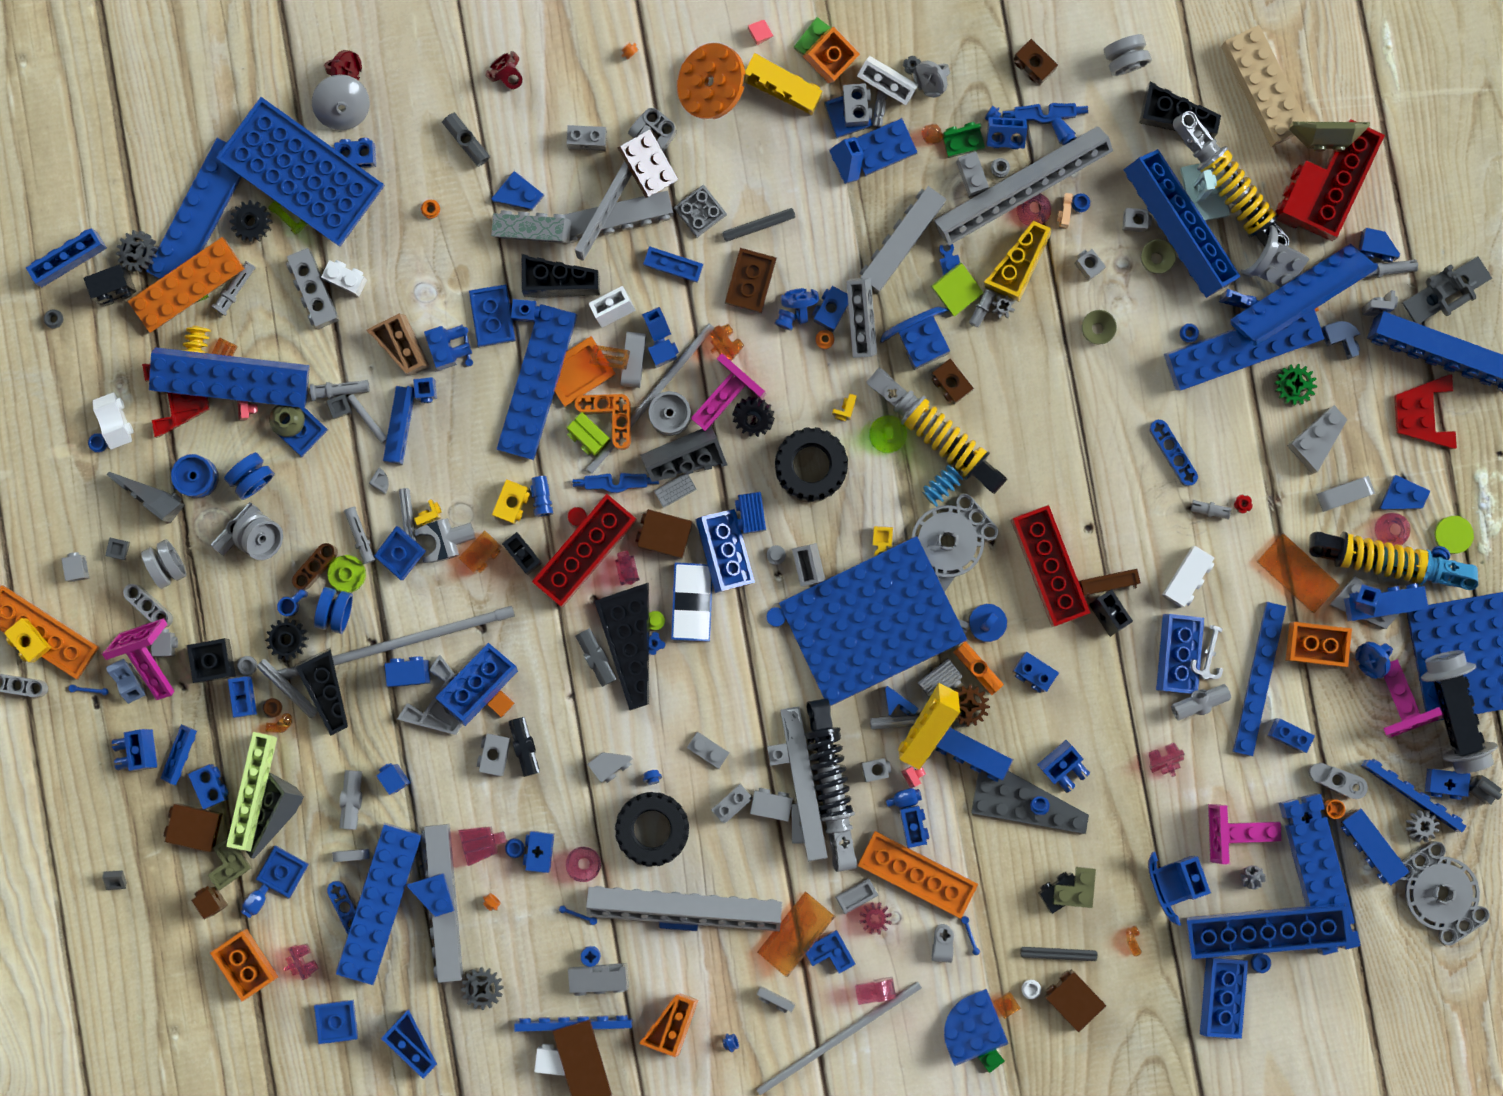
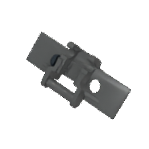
(1445, 284)

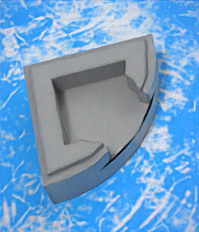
(380, 481)

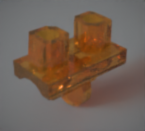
(723, 344)

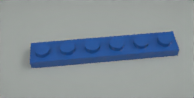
(1408, 791)
(546, 1024)

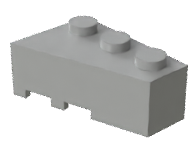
(1318, 438)
(598, 979)

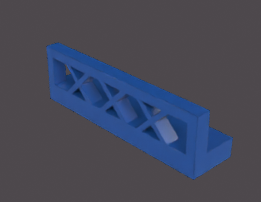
(399, 425)

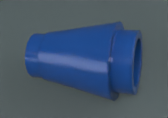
(1063, 131)

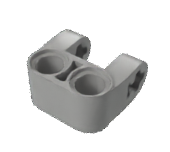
(657, 126)

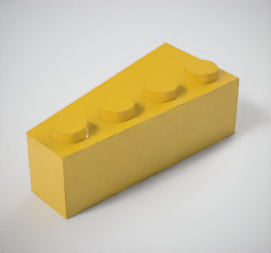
(782, 84)
(1018, 265)
(930, 726)

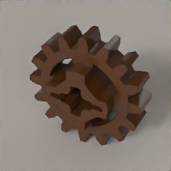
(981, 706)

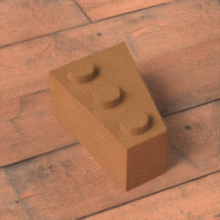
(400, 343)

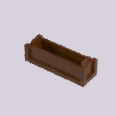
(1109, 582)

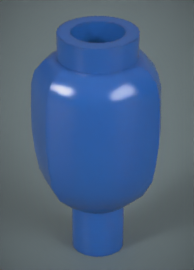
(905, 798)
(254, 902)

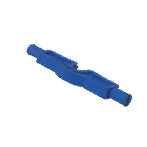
(1056, 110)
(604, 481)

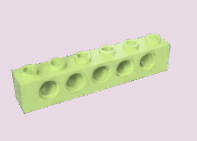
(251, 791)

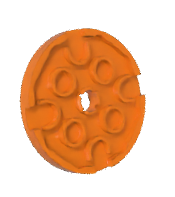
(692, 85)

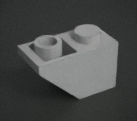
(607, 764)

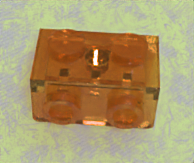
(480, 552)

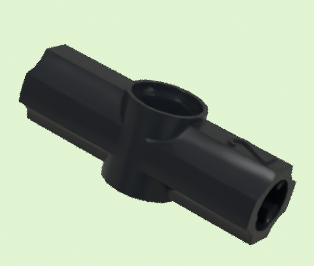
(524, 746)

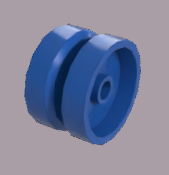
(183, 476)
(249, 476)
(333, 610)

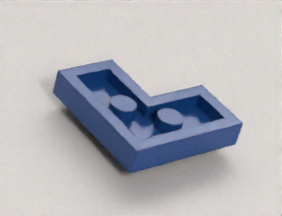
(832, 947)

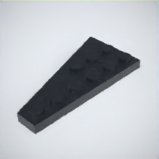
(627, 633)

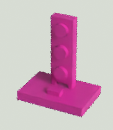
(725, 394)
(134, 644)
(1406, 704)
(1223, 833)

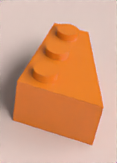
(672, 1026)

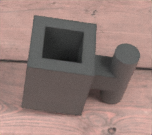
(1484, 789)

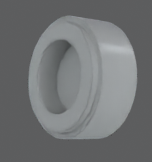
(247, 665)

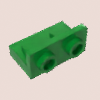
(963, 139)

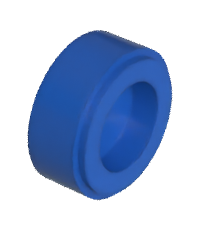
(775, 617)
(1260, 963)

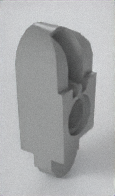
(1324, 773)

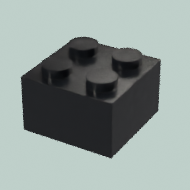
(110, 285)
(211, 660)

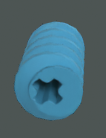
(942, 485)

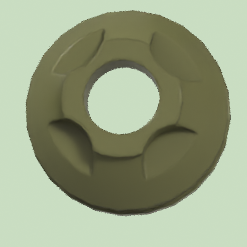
(1164, 249)
(1099, 317)
(295, 424)

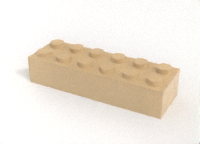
(1263, 84)

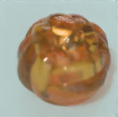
(932, 134)

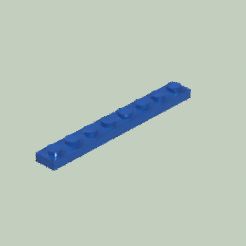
(1259, 679)

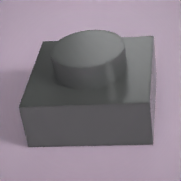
(339, 406)
(117, 548)
(114, 880)

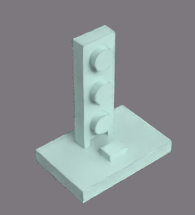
(1203, 194)

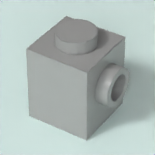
(164, 644)

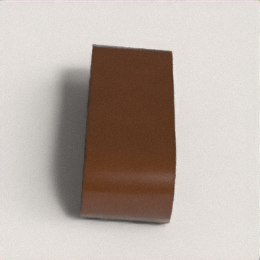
(306, 571)

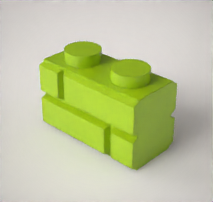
(587, 434)

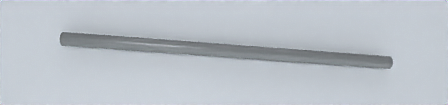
(656, 391)
(837, 1039)

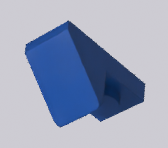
(894, 699)

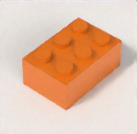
(1318, 644)
(244, 965)

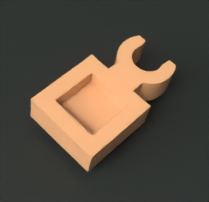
(1064, 214)

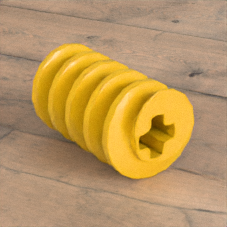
(195, 339)

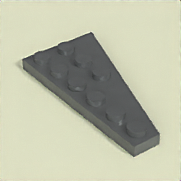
(1012, 799)

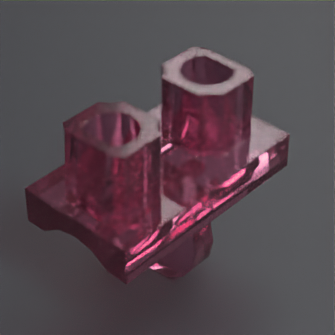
(626, 568)
(1168, 761)
(304, 969)

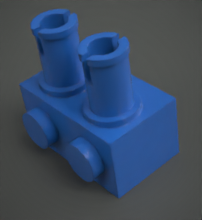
(439, 345)
(139, 750)
(1062, 761)

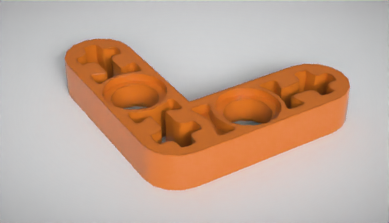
(612, 407)

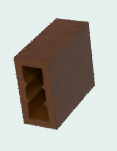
(664, 533)
(193, 827)
(1074, 1000)

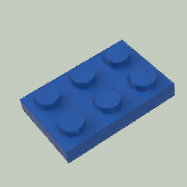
(885, 146)

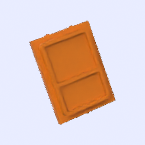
(578, 375)

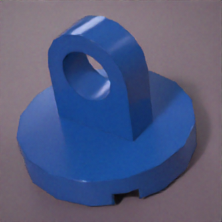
(800, 300)
(987, 622)
(1374, 659)

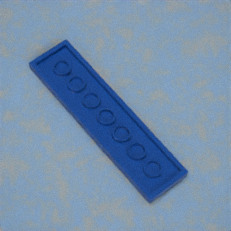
(537, 382)

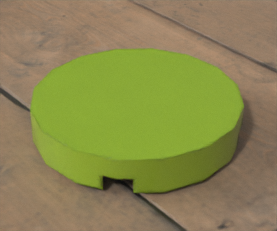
(1454, 534)
(346, 573)

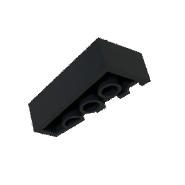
(1163, 106)
(556, 279)
(323, 687)

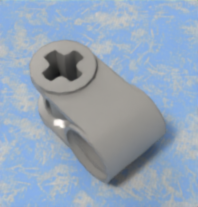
(943, 947)

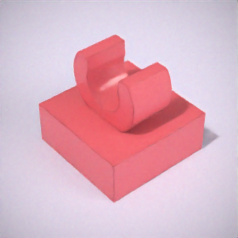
(245, 409)
(912, 776)

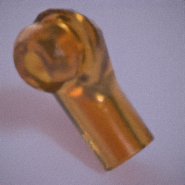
(281, 726)
(1131, 933)

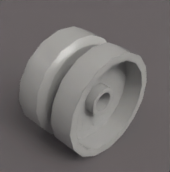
(1127, 54)
(672, 424)
(257, 535)
(163, 564)

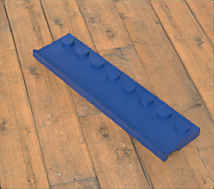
(197, 214)
(1303, 294)

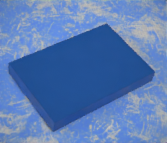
(492, 315)

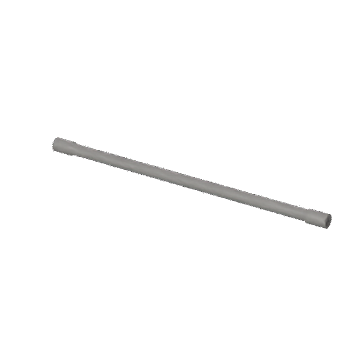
(497, 615)

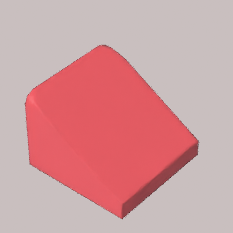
(760, 31)

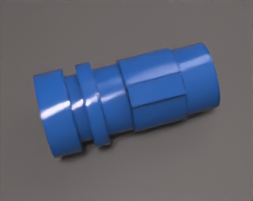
(541, 494)

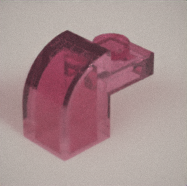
(875, 991)

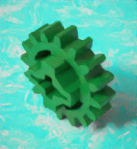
(1303, 385)

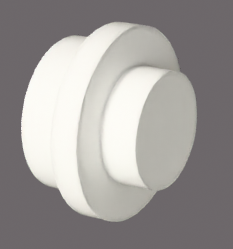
(1031, 989)

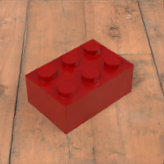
(1300, 194)

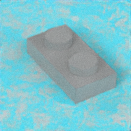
(708, 750)
(782, 1003)

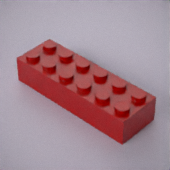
(1341, 185)
(584, 550)
(1050, 566)

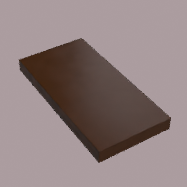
(582, 1060)

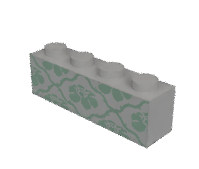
(531, 227)

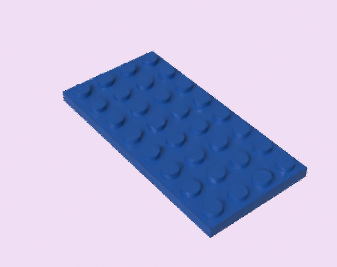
(300, 171)

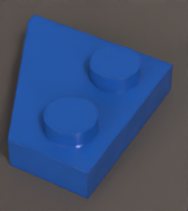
(518, 192)
(1237, 299)
(1404, 495)
(433, 894)

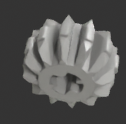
(1429, 825)

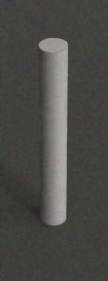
(366, 417)

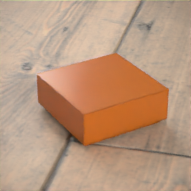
(501, 703)

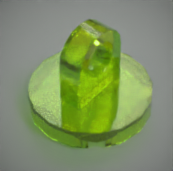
(887, 434)

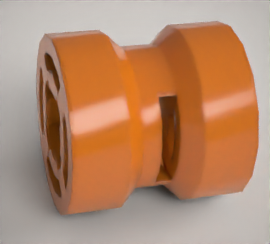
(1336, 811)

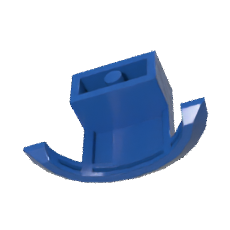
(921, 337)
(1177, 882)

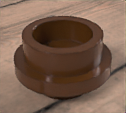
(272, 707)

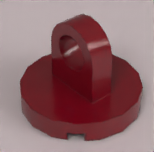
(344, 63)
(503, 68)

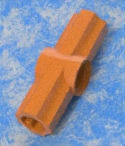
(969, 659)

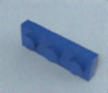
(673, 264)
(178, 754)

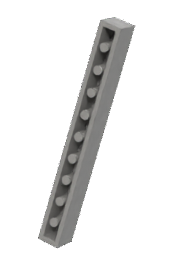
(1023, 185)
(684, 908)

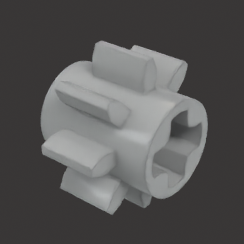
(1001, 312)
(1253, 877)

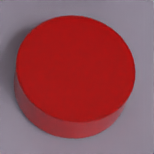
(576, 516)

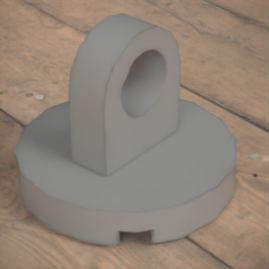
(931, 78)

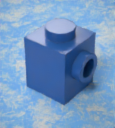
(524, 310)
(656, 324)
(663, 352)
(425, 390)
(1367, 599)

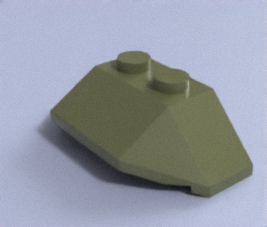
(1328, 134)

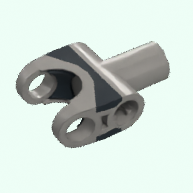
(445, 538)

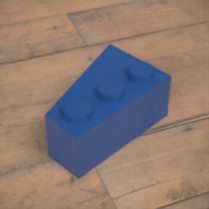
(410, 1045)

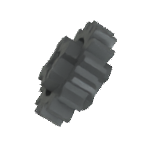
(137, 251)
(489, 994)

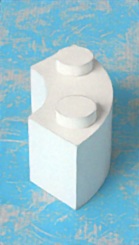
(112, 420)

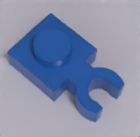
(949, 261)

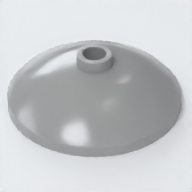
(339, 91)

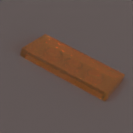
(1298, 573)
(796, 934)

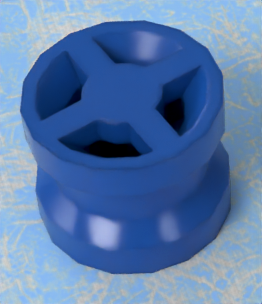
(785, 319)
(591, 953)

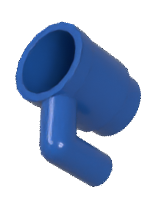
(289, 606)

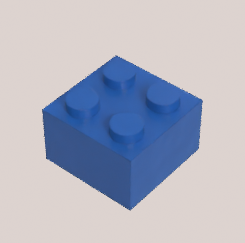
(407, 672)

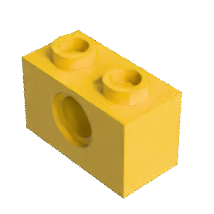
(511, 490)
(38, 645)

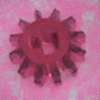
(874, 925)

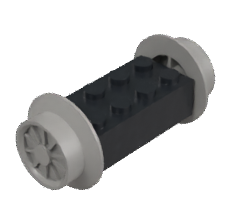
(1468, 746)

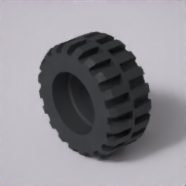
(811, 438)
(652, 855)

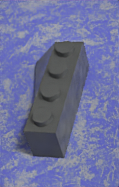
(684, 455)

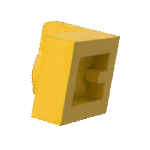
(848, 405)
(426, 517)

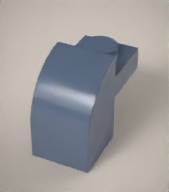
(1344, 333)
(127, 680)

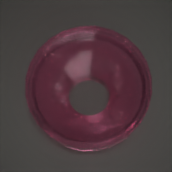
(1026, 216)
(1383, 525)
(575, 871)

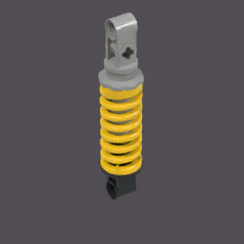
(1229, 179)
(919, 416)

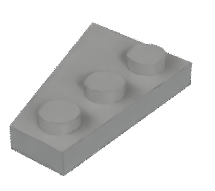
(1351, 587)

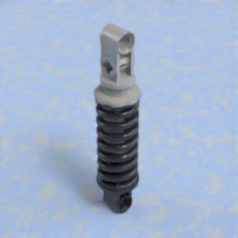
(834, 808)

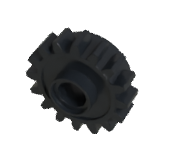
(241, 219)
(753, 416)
(297, 639)

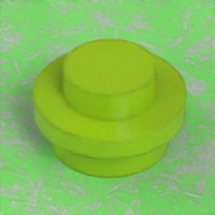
(656, 620)

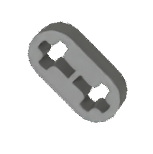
(350, 855)

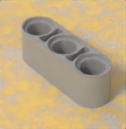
(634, 343)
(1345, 493)
(139, 602)
(27, 688)

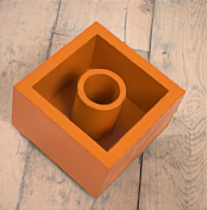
(831, 55)

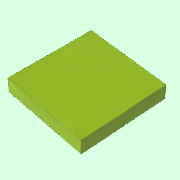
(957, 289)

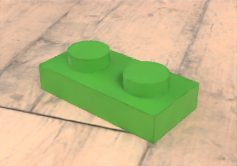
(811, 35)

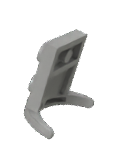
(1277, 262)

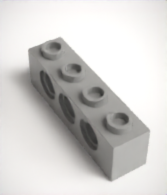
(296, 263)
(861, 317)

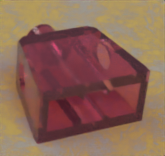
(480, 843)

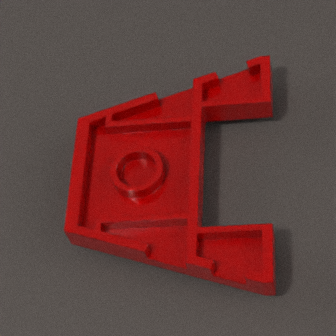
(182, 408)
(1416, 413)

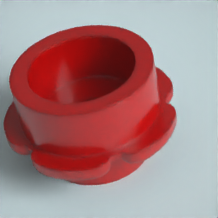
(1238, 503)

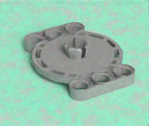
(962, 529)
(1425, 892)

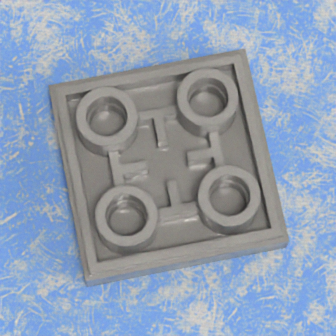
(700, 211)

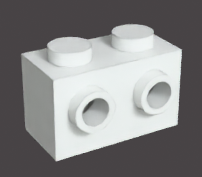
(343, 278)
(612, 306)

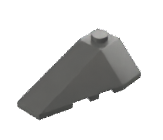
(160, 503)
(277, 808)

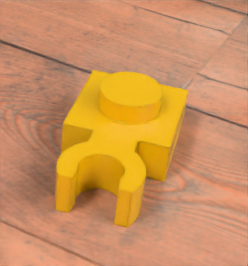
(882, 537)

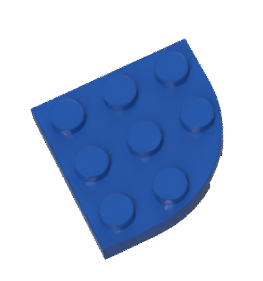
(973, 1028)

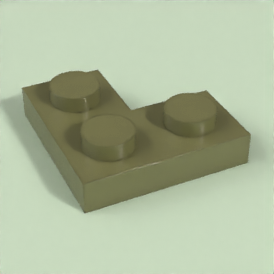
(233, 865)
(1081, 893)

